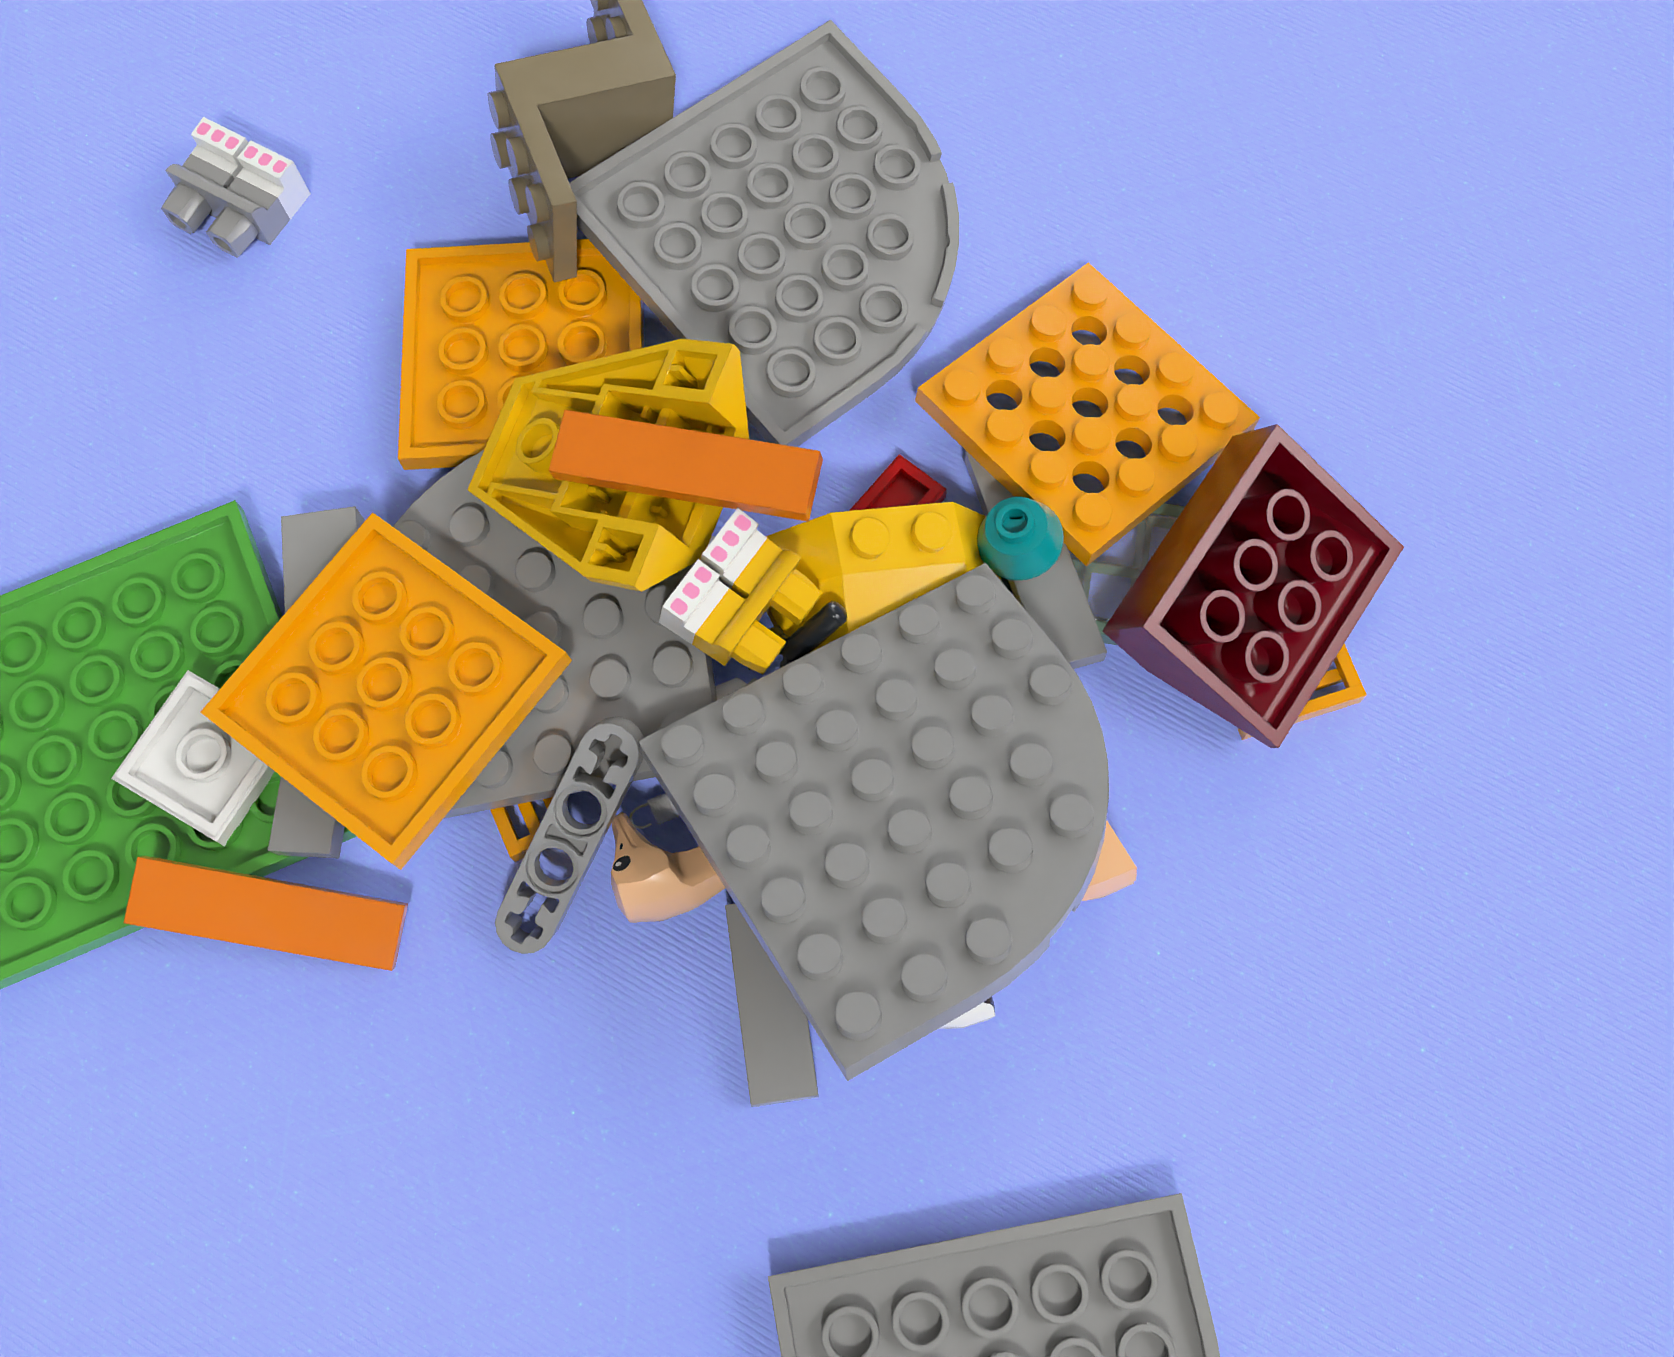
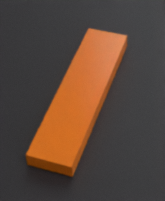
(686, 465)
(265, 913)

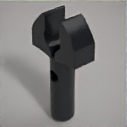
(811, 633)

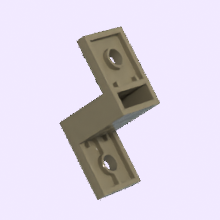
(573, 112)

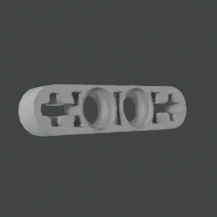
(563, 832)

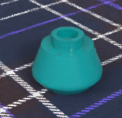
(1020, 538)

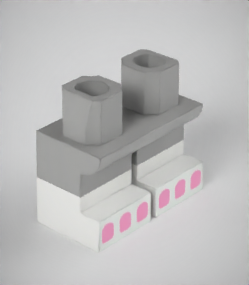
(237, 183)

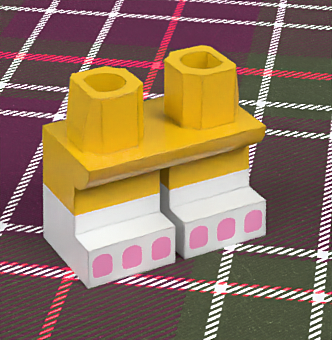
(731, 590)

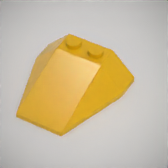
(598, 530)
(880, 558)

